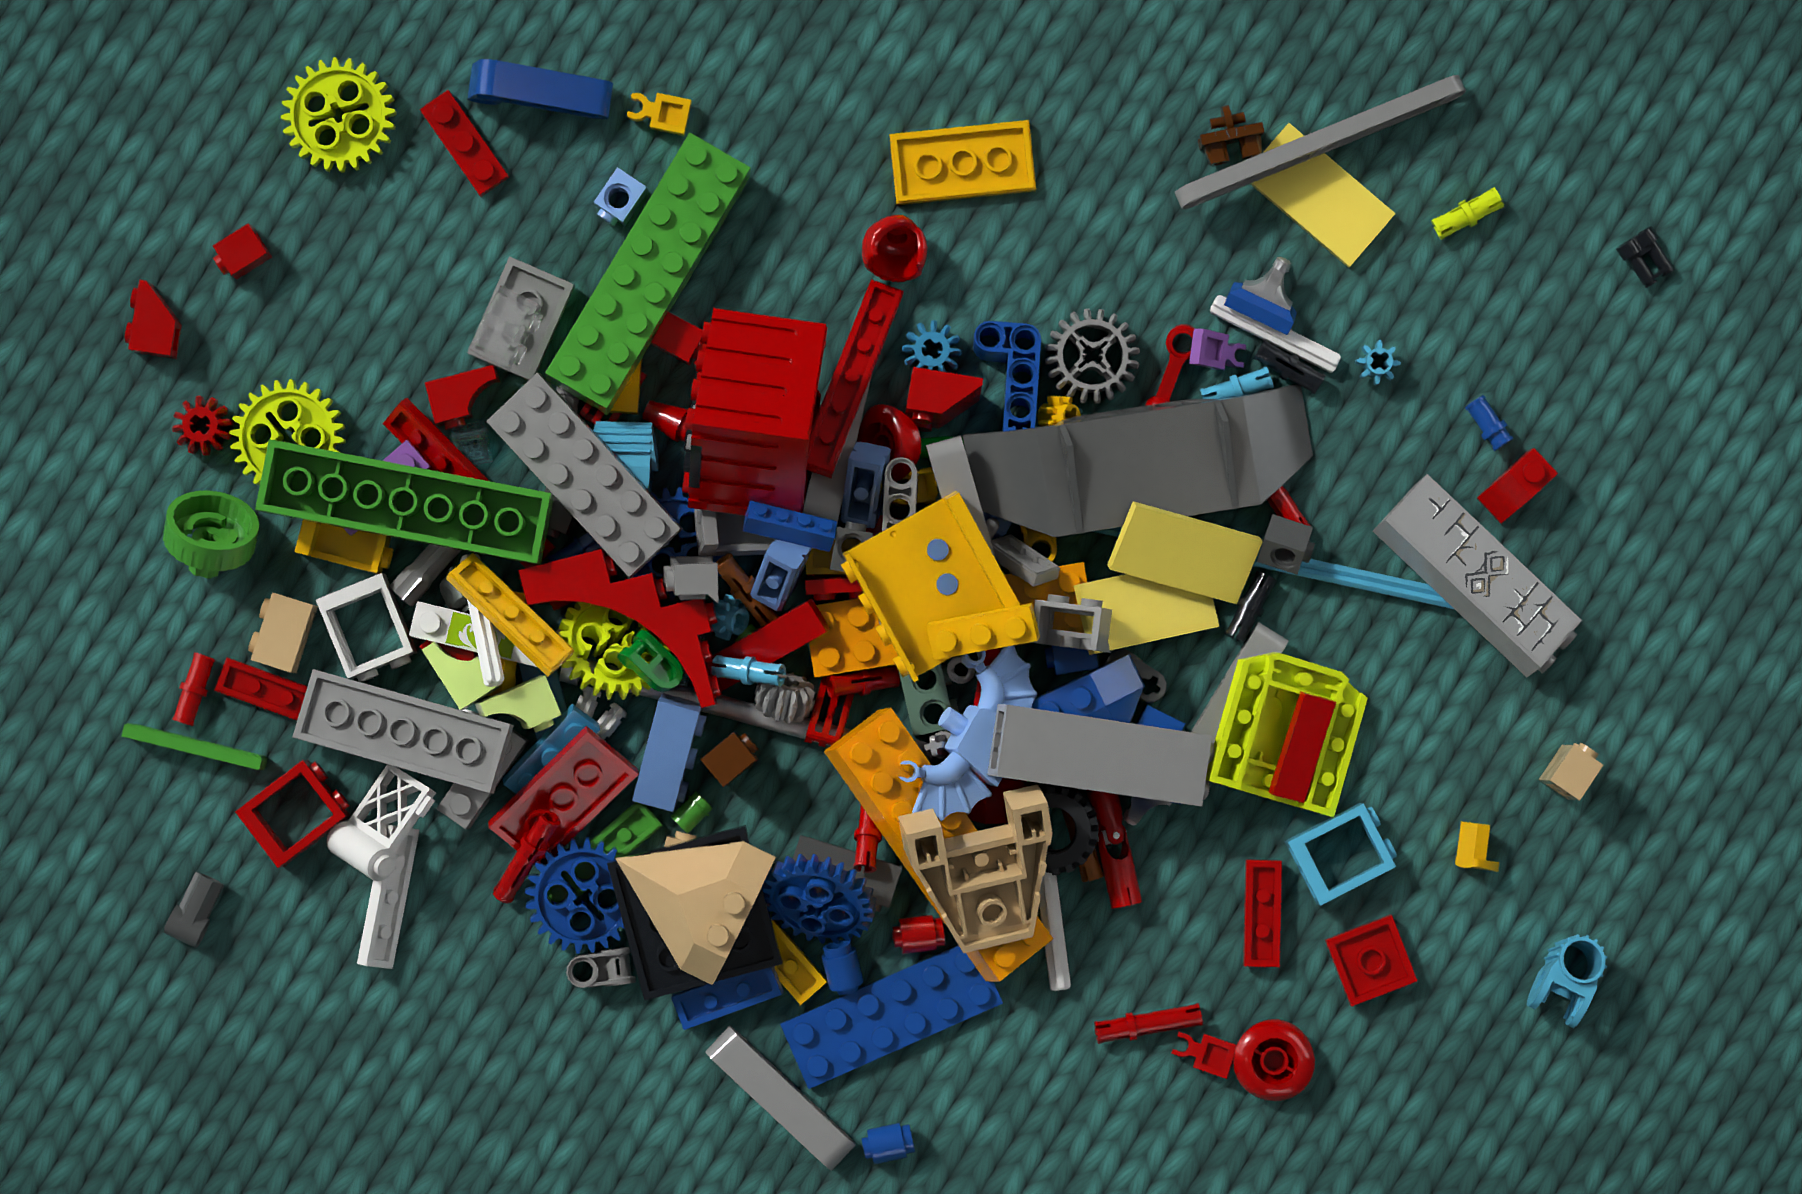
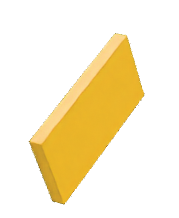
(962, 162)

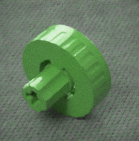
(223, 534)

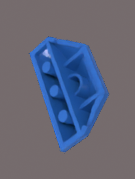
(1102, 693)

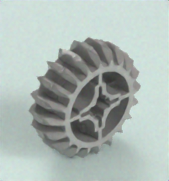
(1080, 343)

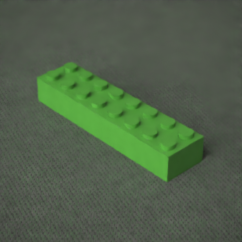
(648, 273)
(404, 502)

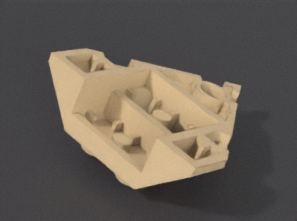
(699, 899)

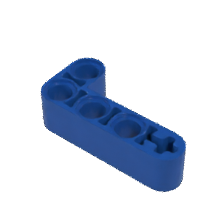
(539, 88)
(1017, 361)

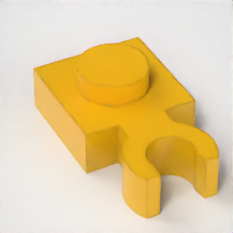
(666, 114)

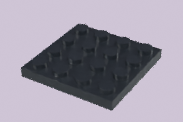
(655, 966)

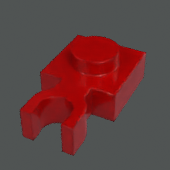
(1211, 1055)

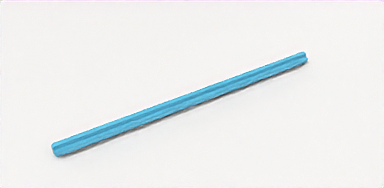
(1354, 578)

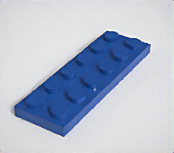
(888, 1015)

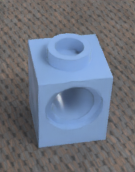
(620, 182)

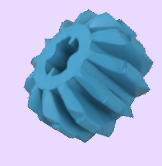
(936, 339)

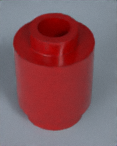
(918, 934)

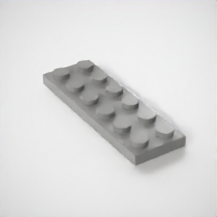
(584, 475)
(403, 731)

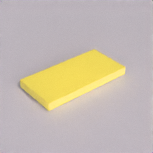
(1325, 202)
(1184, 552)
(1146, 610)

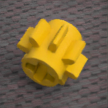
(1056, 410)

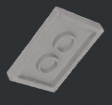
(546, 290)

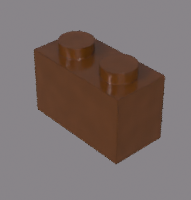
(731, 758)

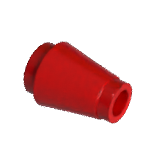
(667, 419)

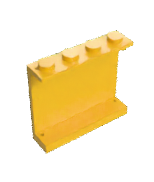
(902, 579)

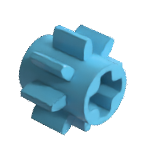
(1387, 364)
(731, 617)

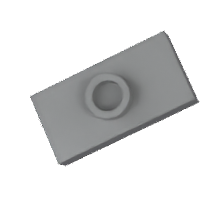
(1024, 561)

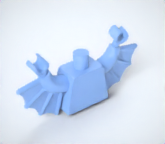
(963, 776)

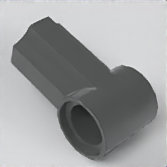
(190, 918)

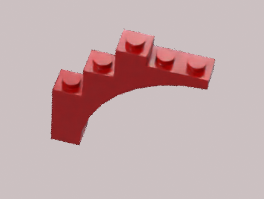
(679, 625)

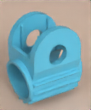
(634, 445)
(1556, 978)

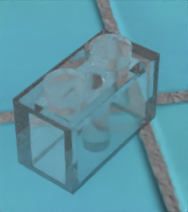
(506, 328)

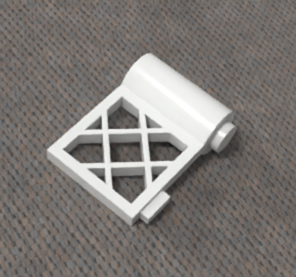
(371, 849)

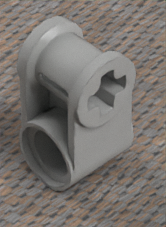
(604, 968)

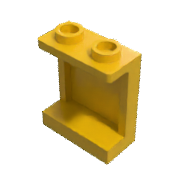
(334, 544)

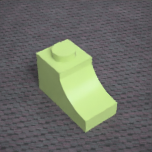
(459, 677)
(527, 702)

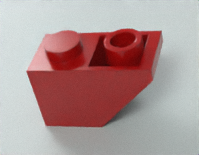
(154, 325)

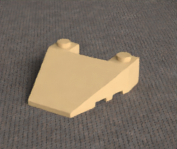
(985, 878)

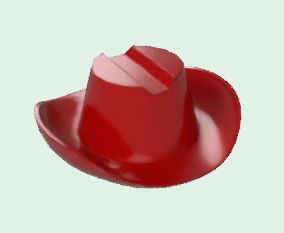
(892, 429)
(1274, 1060)

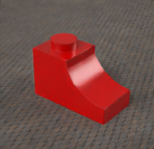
(454, 395)

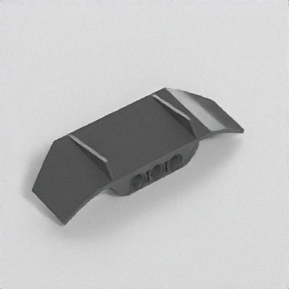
(1162, 455)

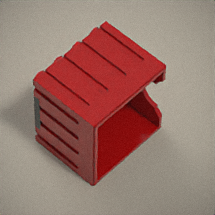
(752, 412)

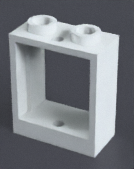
(352, 594)

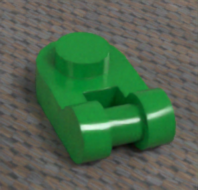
(661, 672)

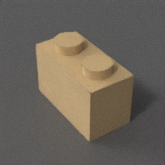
(282, 632)
(1572, 771)

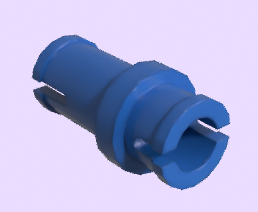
(1489, 423)

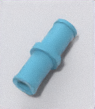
(1239, 386)
(749, 670)

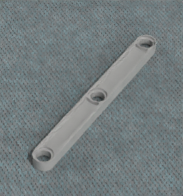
(1320, 142)

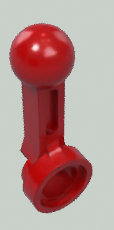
(1174, 366)

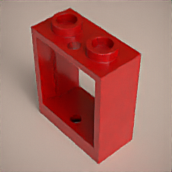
(266, 836)

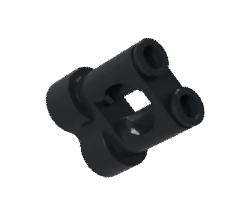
(1639, 245)

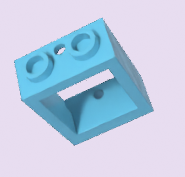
(1308, 868)

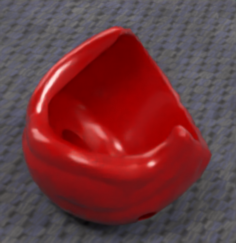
(895, 249)

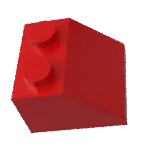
(940, 397)

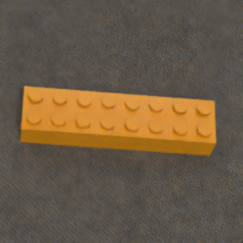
(856, 645)
(870, 766)

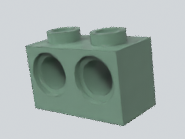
(918, 699)

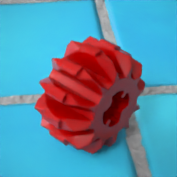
(197, 438)

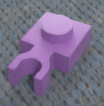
(1213, 351)

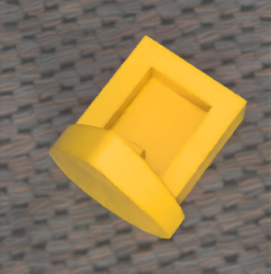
(1473, 847)

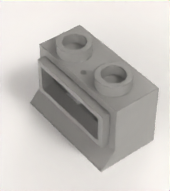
(692, 577)
(1096, 641)

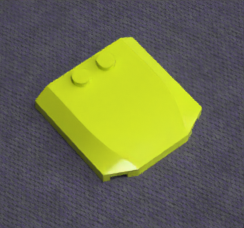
(1258, 720)

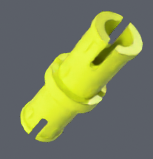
(1467, 213)

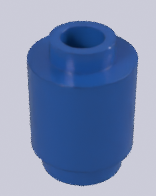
(842, 967)
(888, 1143)

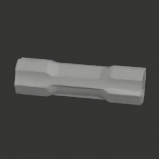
(418, 576)

